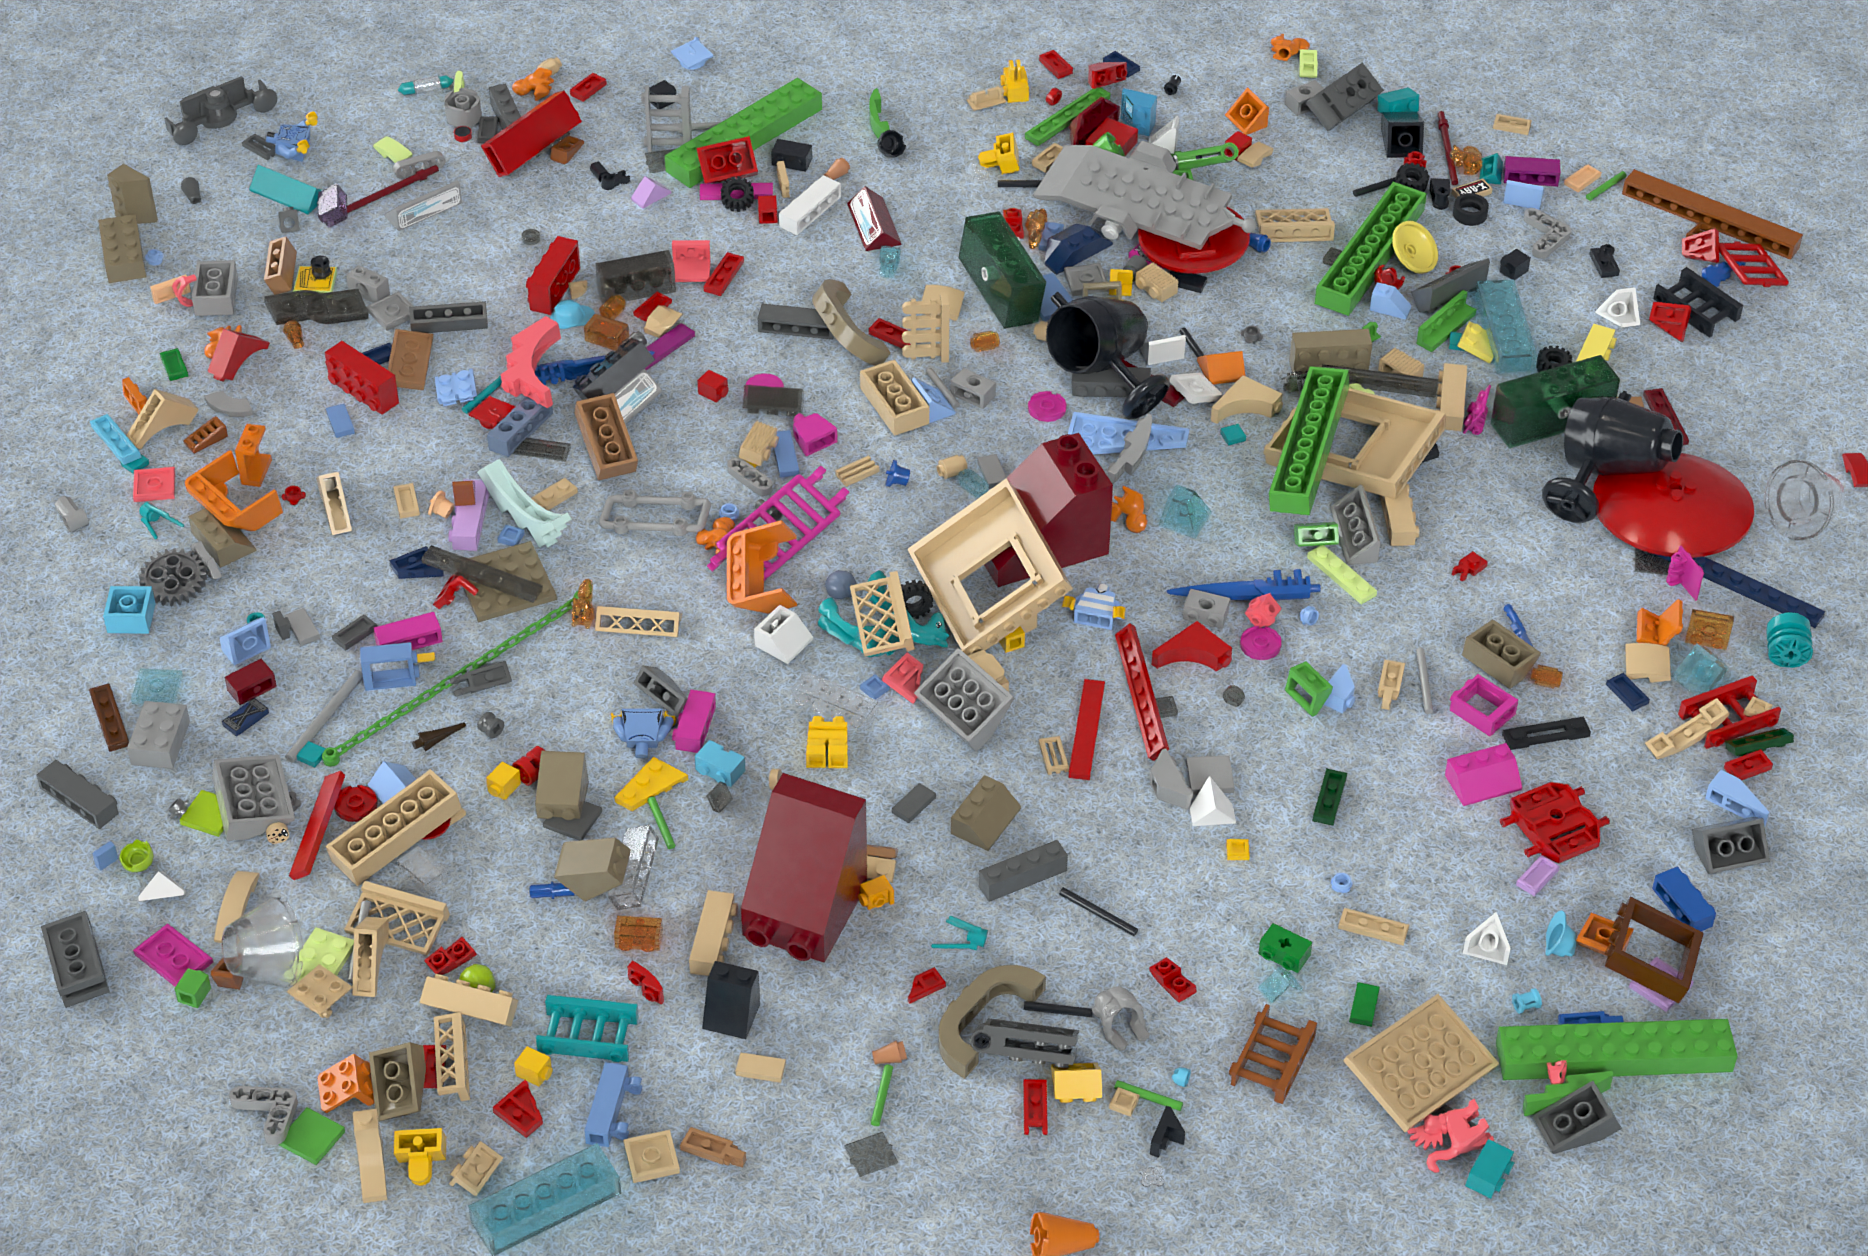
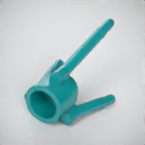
(151, 513)
(976, 935)

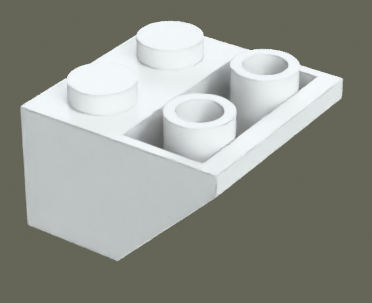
(782, 634)

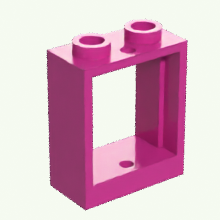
(1479, 685)

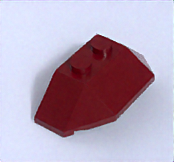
(1091, 118)

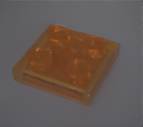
(1709, 629)

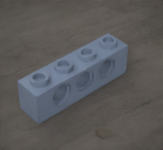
(517, 426)

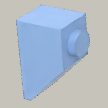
(1389, 301)
(1342, 692)

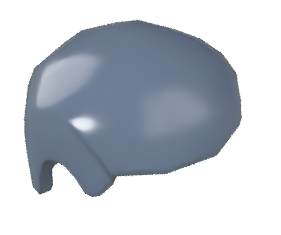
(839, 584)

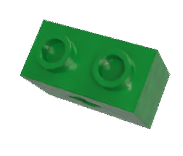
(1285, 948)

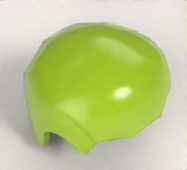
(136, 856)
(478, 975)

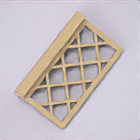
(1302, 230)
(900, 615)
(407, 904)

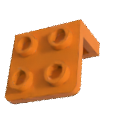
(1661, 628)
(345, 1081)

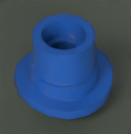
(897, 475)

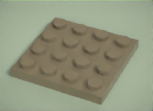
(517, 560)

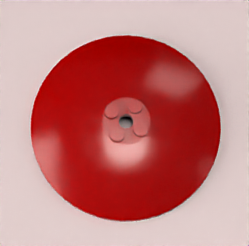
(1702, 513)

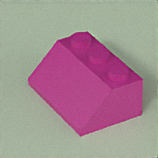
(1483, 774)

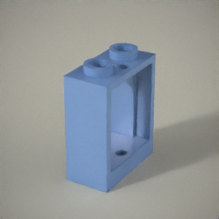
(389, 678)

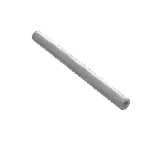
(325, 715)

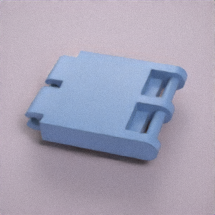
(456, 387)

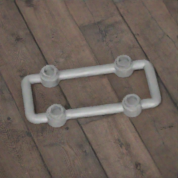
(678, 527)

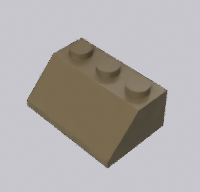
(132, 194)
(220, 541)
(1500, 653)
(984, 813)

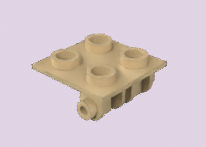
(319, 990)

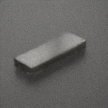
(543, 449)

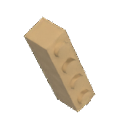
(1452, 394)
(1400, 519)
(713, 931)
(469, 1001)

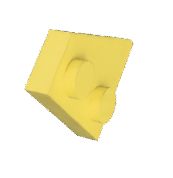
(1476, 342)

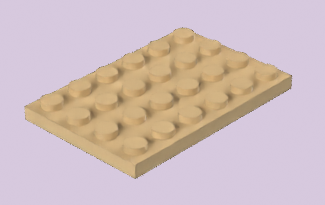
(1421, 1062)

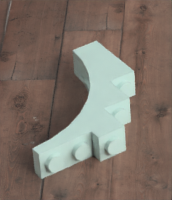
(508, 495)

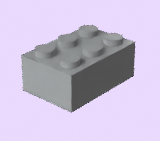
(215, 288)
(158, 734)

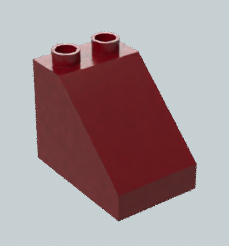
(1067, 501)
(806, 869)

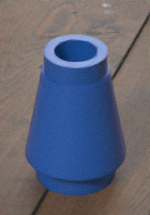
(1259, 242)

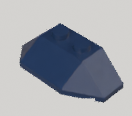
(1073, 246)

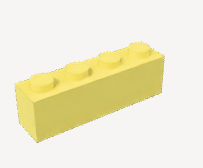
(1598, 342)

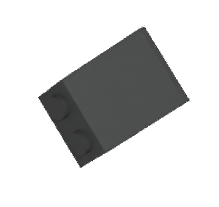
(1577, 1119)

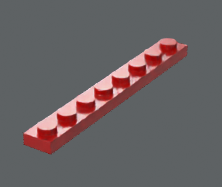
(1141, 691)

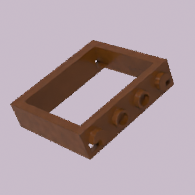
(1642, 972)

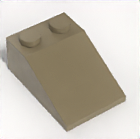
(398, 1080)

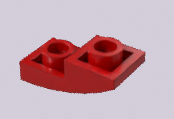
(1014, 219)
(1858, 467)
(445, 961)
(1171, 979)
(650, 985)

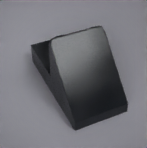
(1167, 1130)

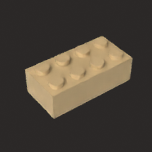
(894, 397)

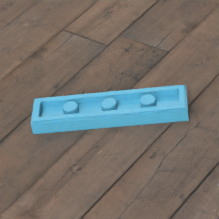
(115, 439)

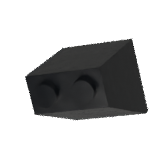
(1402, 133)
(731, 999)

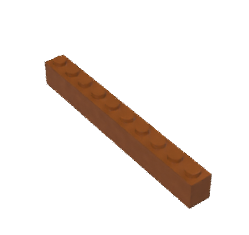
(1714, 213)

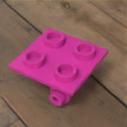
(1477, 413)
(1685, 571)

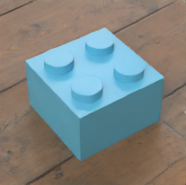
(129, 609)

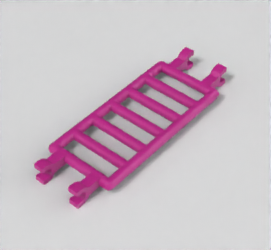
(774, 501)

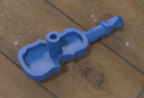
(1718, 273)
(1516, 625)

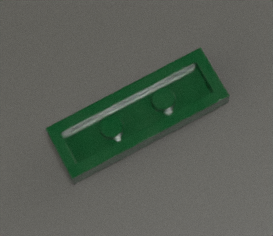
(1758, 741)
(1329, 797)

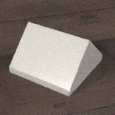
(1167, 135)
(1164, 350)

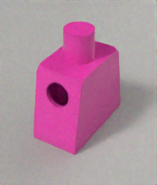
(813, 433)

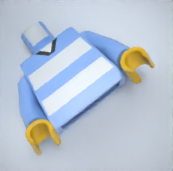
(1095, 607)

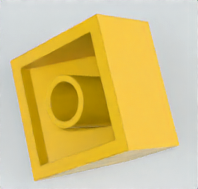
(1077, 1081)

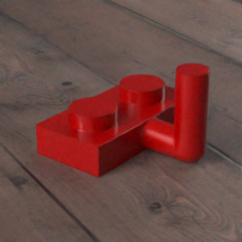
(453, 584)

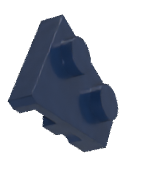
(411, 566)

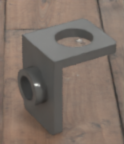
(289, 212)

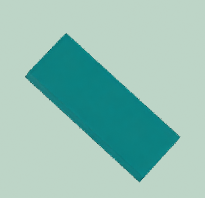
(284, 189)

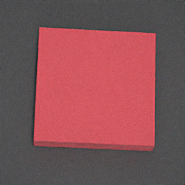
(154, 484)

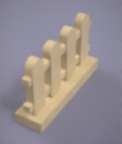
(927, 321)

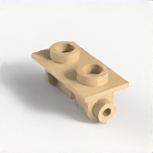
(982, 100)

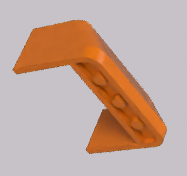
(210, 491)
(745, 567)

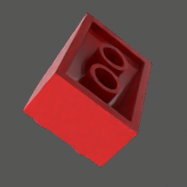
(727, 160)

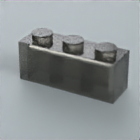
(773, 400)

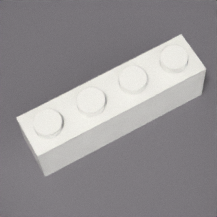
(810, 205)

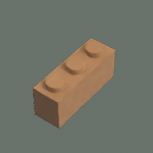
(280, 265)

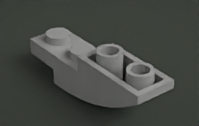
(1134, 450)

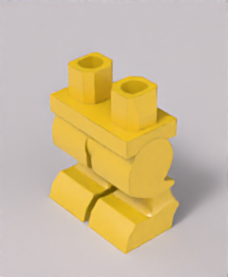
(823, 736)

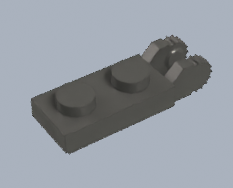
(483, 678)

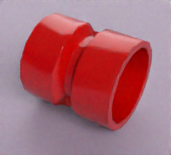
(529, 765)

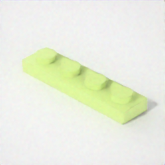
(1342, 574)

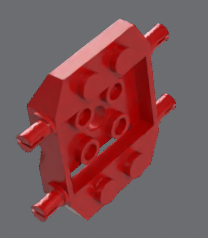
(1533, 816)

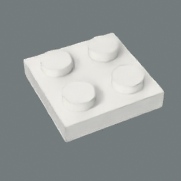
(1195, 388)

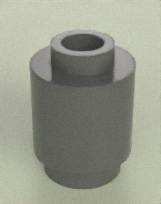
(1135, 264)

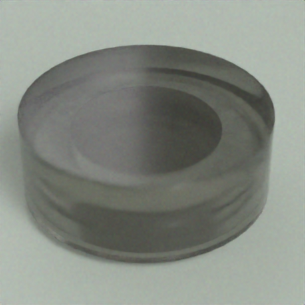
(530, 236)
(1233, 695)

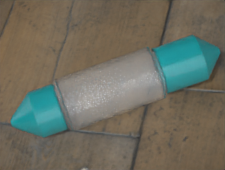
(425, 85)

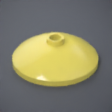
(1415, 247)

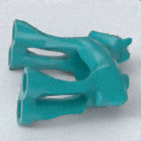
(930, 634)

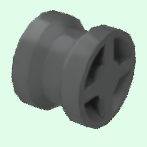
(490, 724)

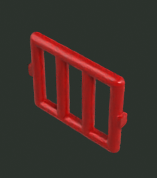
(1763, 257)

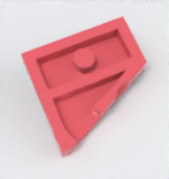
(905, 677)

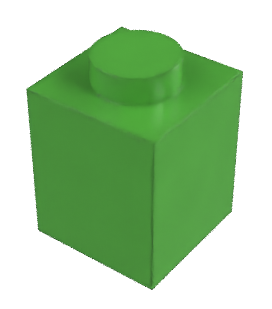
(193, 988)

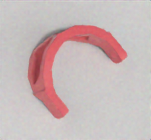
(184, 282)
(1554, 1072)

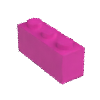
(419, 630)
(694, 721)

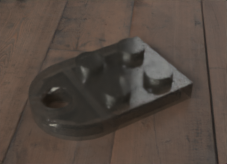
(289, 306)
(337, 307)

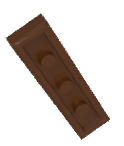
(109, 717)

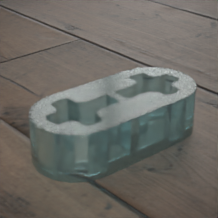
(971, 485)

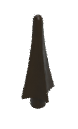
(430, 738)

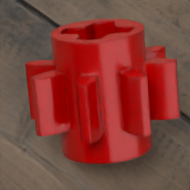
(1416, 158)

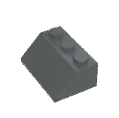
(1731, 844)

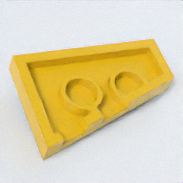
(649, 782)

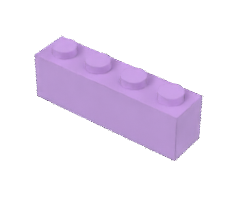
(469, 520)

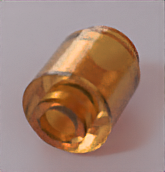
(613, 307)
(984, 341)
(1546, 676)

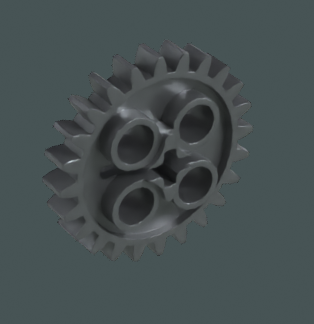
(170, 572)

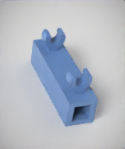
(607, 1104)

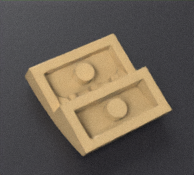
(955, 298)
(1649, 661)

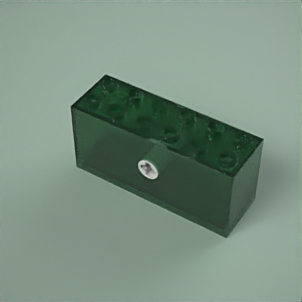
(1002, 269)
(1541, 402)

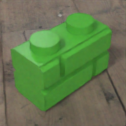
(1316, 534)

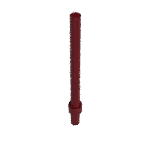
(1443, 126)
(419, 176)

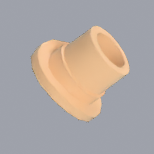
(440, 505)

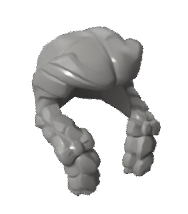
(1110, 1004)

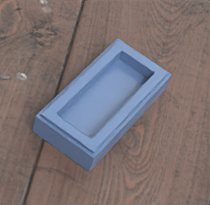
(340, 420)

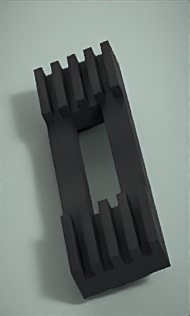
(1575, 729)

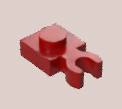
(1470, 564)

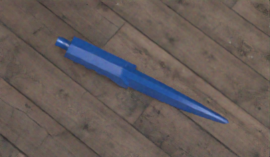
(567, 369)
(1248, 590)

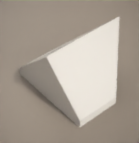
(1621, 308)
(1211, 806)
(161, 887)
(1488, 941)

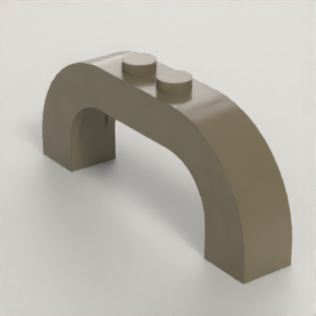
(829, 304)
(960, 1012)

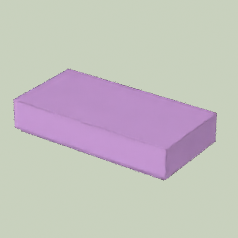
(1537, 875)

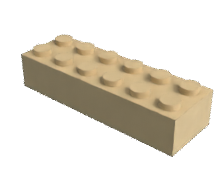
(393, 827)

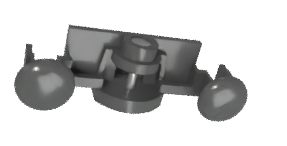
(218, 108)

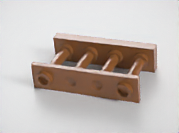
(1288, 1069)

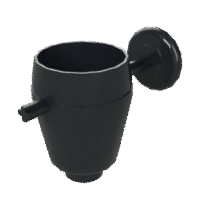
(1100, 336)
(1608, 439)

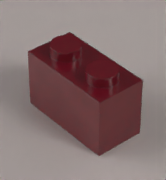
(250, 681)

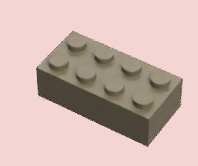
(122, 248)
(1333, 348)

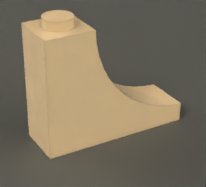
(1247, 397)
(159, 413)
(334, 502)
(369, 944)
(370, 1155)

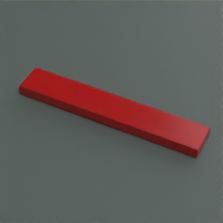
(1086, 729)
(317, 825)

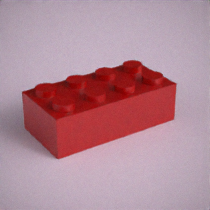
(553, 275)
(361, 377)

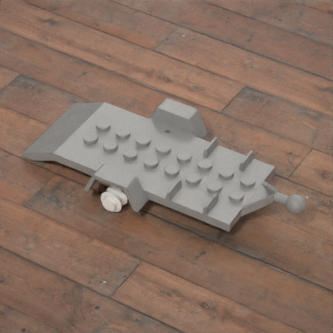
(1139, 198)

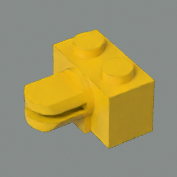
(1015, 82)
(1004, 154)
(419, 1149)

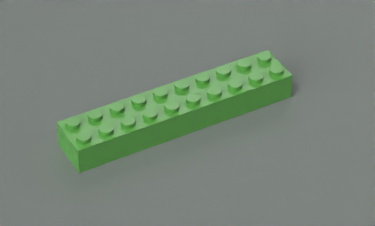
(760, 121)
(1368, 249)
(1309, 441)
(1618, 1048)

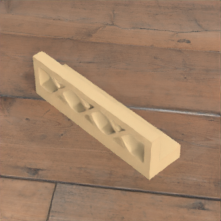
(638, 613)
(460, 1055)

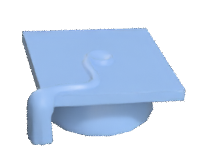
(692, 54)

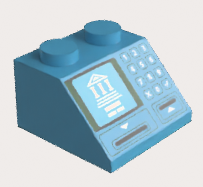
(1139, 110)

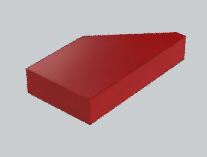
(926, 984)

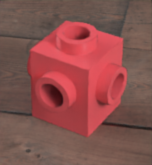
(1263, 610)

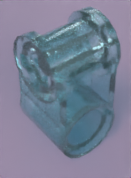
(889, 261)

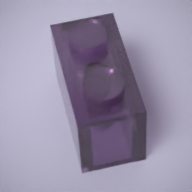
(332, 205)

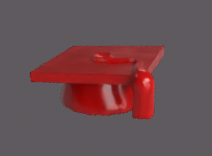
(491, 412)

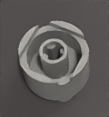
(462, 108)

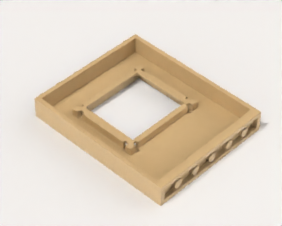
(1392, 452)
(970, 542)

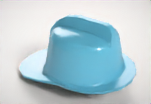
(571, 314)
(1560, 937)

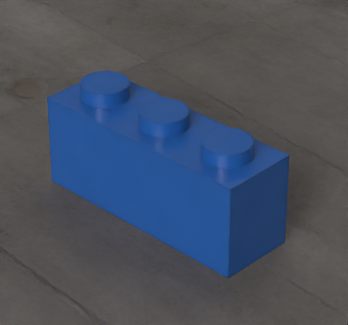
(1684, 899)

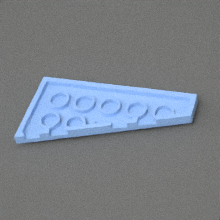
(1107, 434)

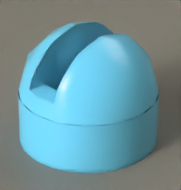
(1181, 1076)

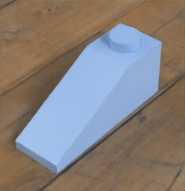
(1735, 797)

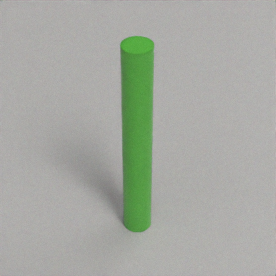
(1596, 192)
(661, 822)
(881, 1096)
(1151, 1096)

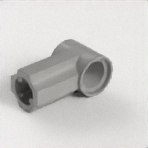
(72, 516)

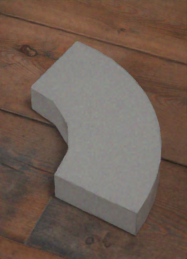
(232, 406)
(208, 561)

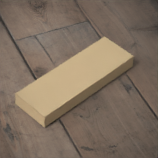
(1373, 926)

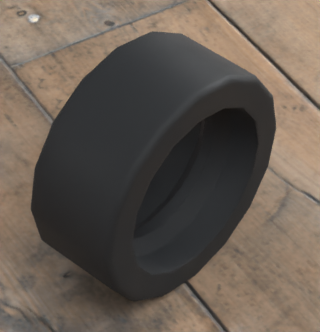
(1470, 200)

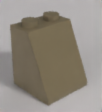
(561, 785)
(592, 866)

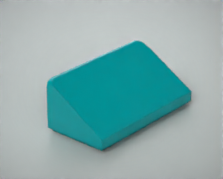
(1492, 169)

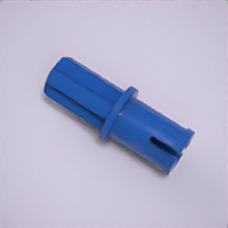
(549, 890)

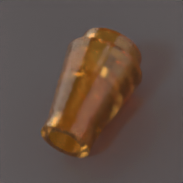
(293, 332)

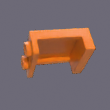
(250, 462)

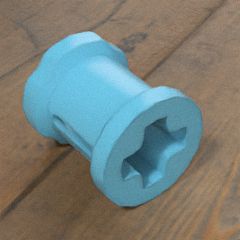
(1526, 1000)

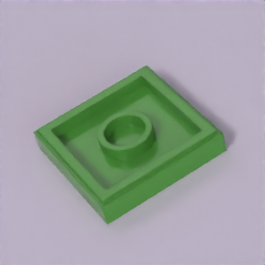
(312, 1136)

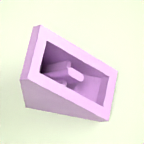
(649, 192)

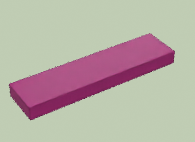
(713, 191)

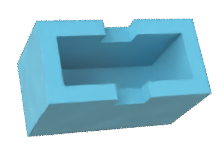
(719, 764)

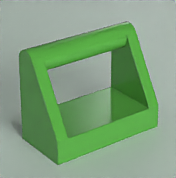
(1312, 682)

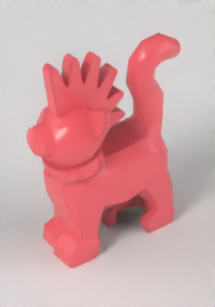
(1460, 1133)

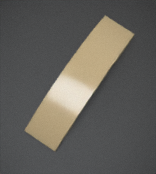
(1690, 732)
(235, 900)

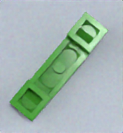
(875, 108)

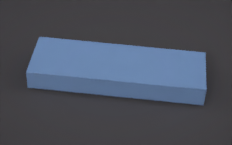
(785, 455)

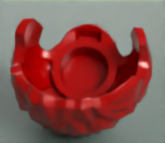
(1388, 277)

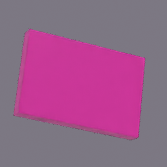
(172, 954)

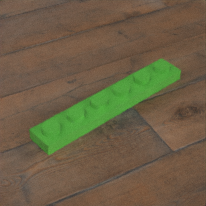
(1063, 118)

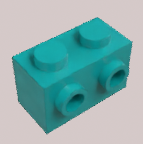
(1398, 101)
(1490, 1168)

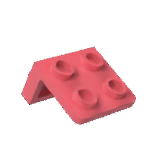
(691, 260)

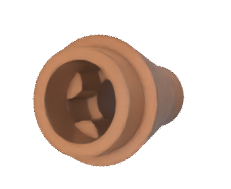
(838, 168)
(890, 1053)

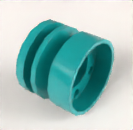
(1789, 640)

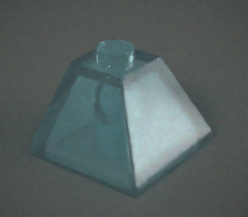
(1184, 512)
(1700, 670)

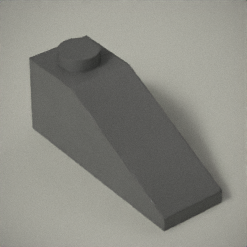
(661, 689)

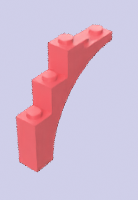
(521, 363)

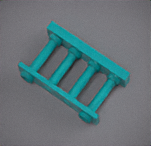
(587, 1009)

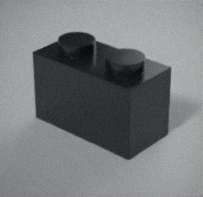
(794, 154)

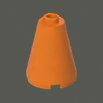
(1061, 1235)

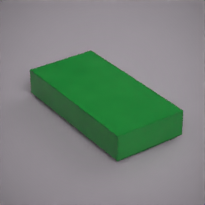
(173, 364)
(1364, 1004)

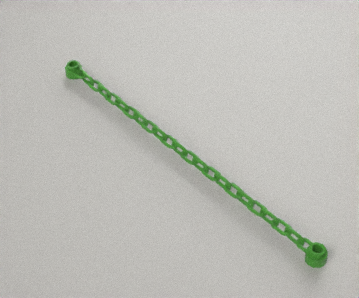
(331, 755)

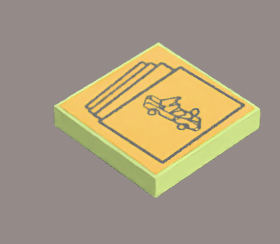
(306, 281)

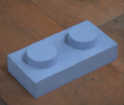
(1050, 229)

